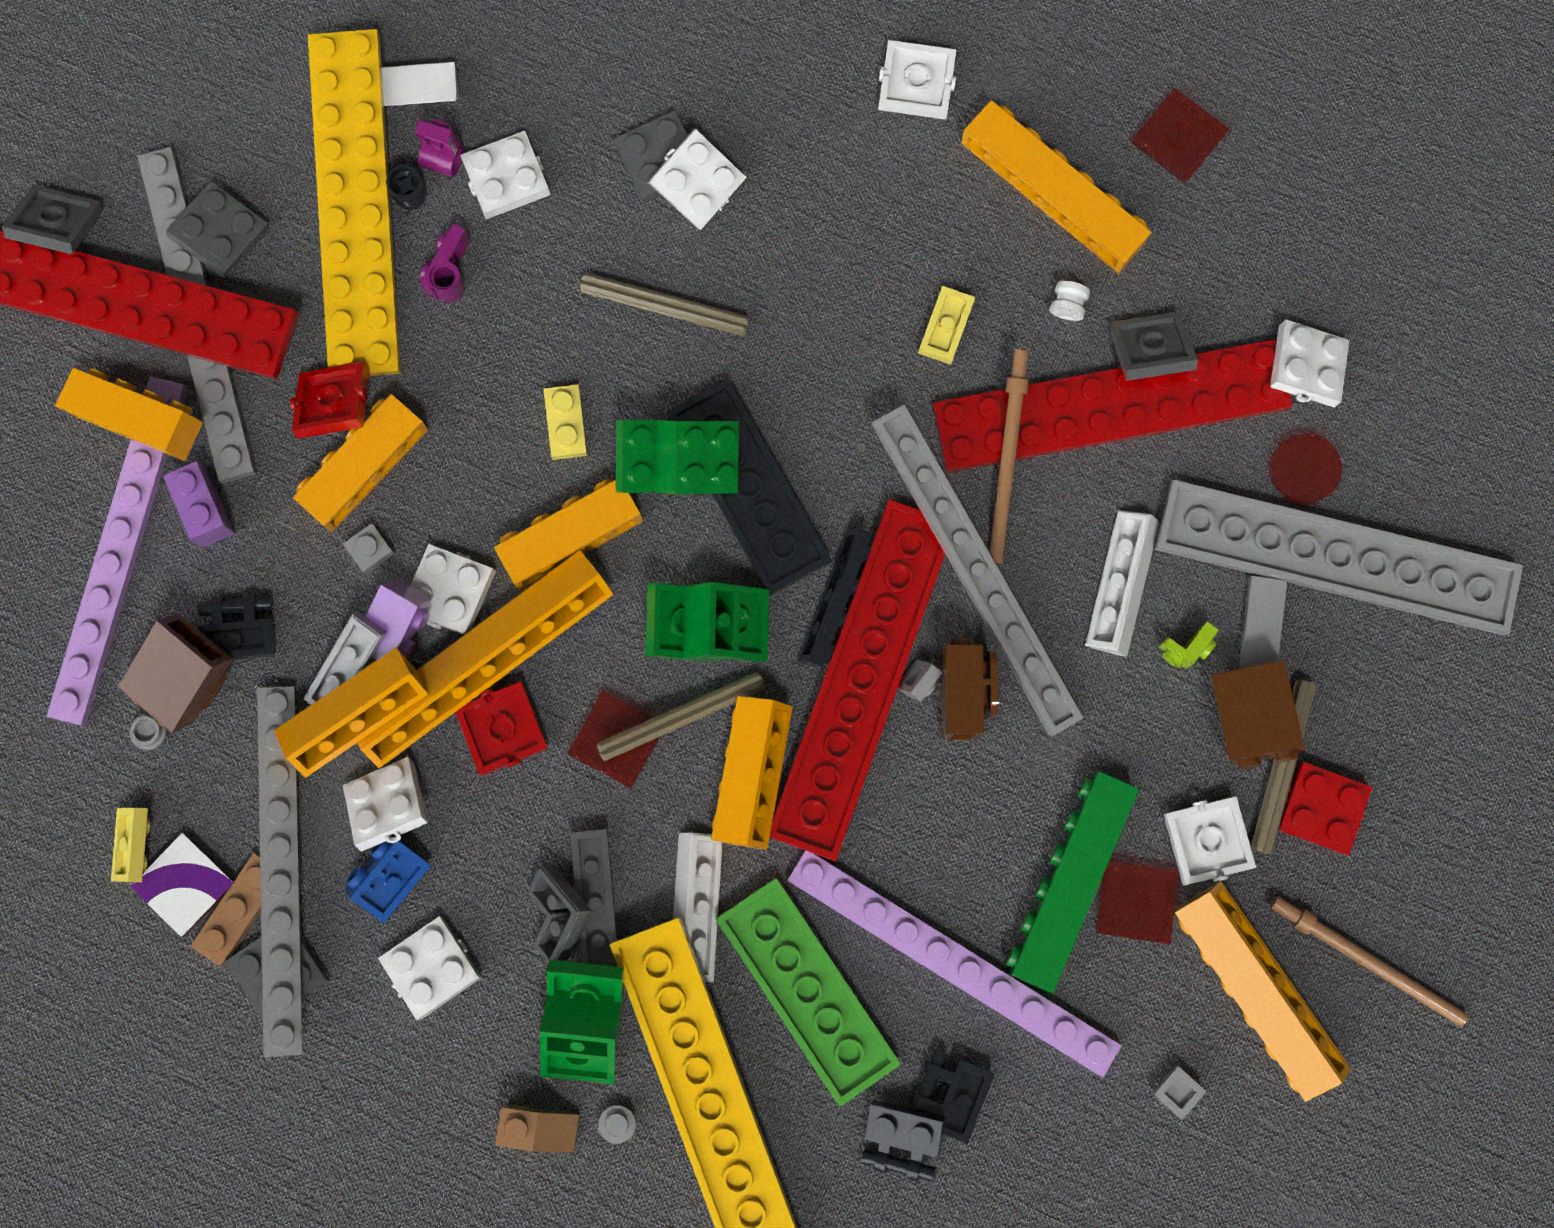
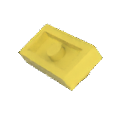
(946, 325)
(565, 422)
(129, 845)

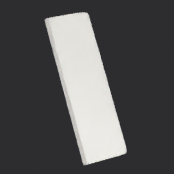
(420, 83)
(1122, 582)
(698, 895)

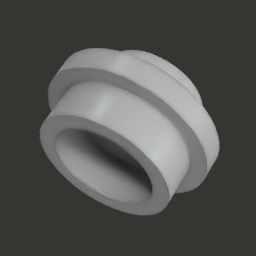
(147, 733)
(617, 1124)

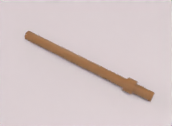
(1016, 387)
(1308, 923)

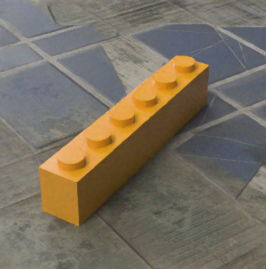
(1055, 186)
(1263, 992)

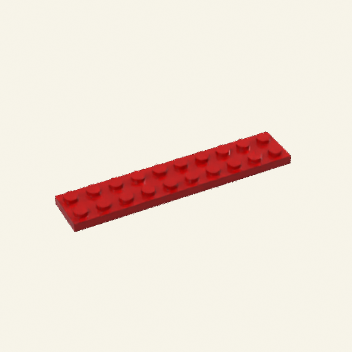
(146, 307)
(1109, 409)
(859, 684)

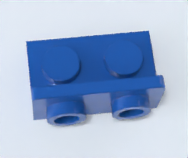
(386, 878)

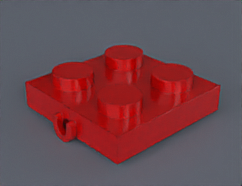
(330, 400)
(501, 728)
(1324, 808)

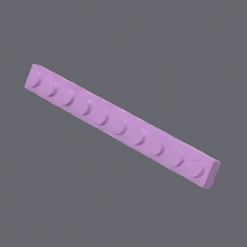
(110, 573)
(955, 963)

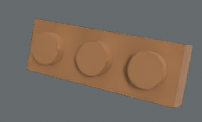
(232, 915)

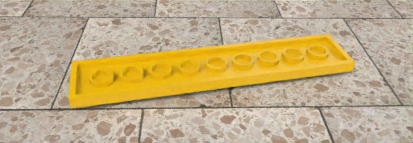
(354, 200)
(701, 1079)

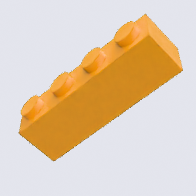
(129, 413)
(360, 462)
(555, 538)
(350, 712)
(751, 772)

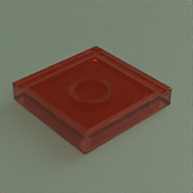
(1180, 136)
(606, 719)
(1137, 902)

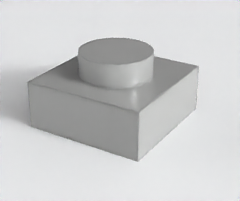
(368, 548)
(919, 680)
(1179, 1092)

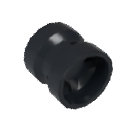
(403, 180)

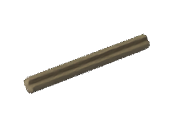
(664, 304)
(680, 716)
(1281, 777)

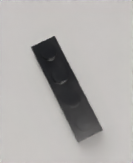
(840, 585)

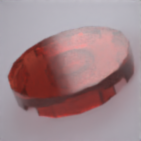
(1305, 469)

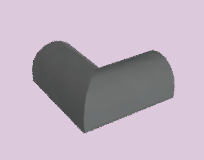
(564, 913)

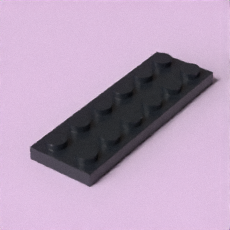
(764, 510)

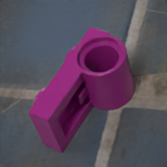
(439, 147)
(449, 253)

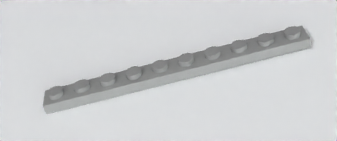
(211, 380)
(977, 570)
(279, 879)

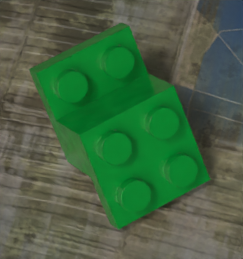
(677, 456)
(707, 622)
(581, 1021)

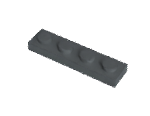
(595, 887)

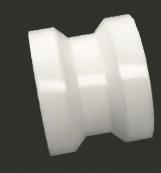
(1070, 300)

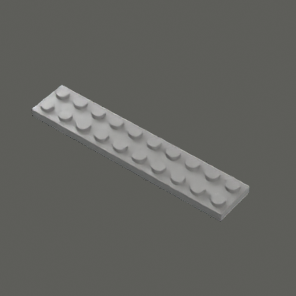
(1339, 557)

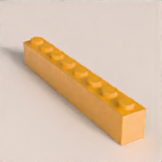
(492, 652)

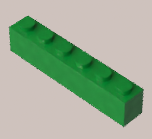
(1072, 882)

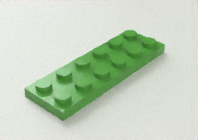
(808, 992)

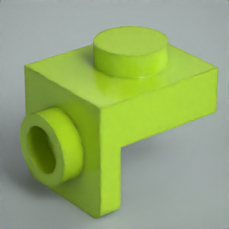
(1198, 646)

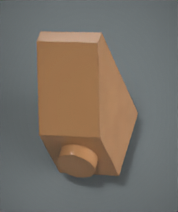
(536, 1129)

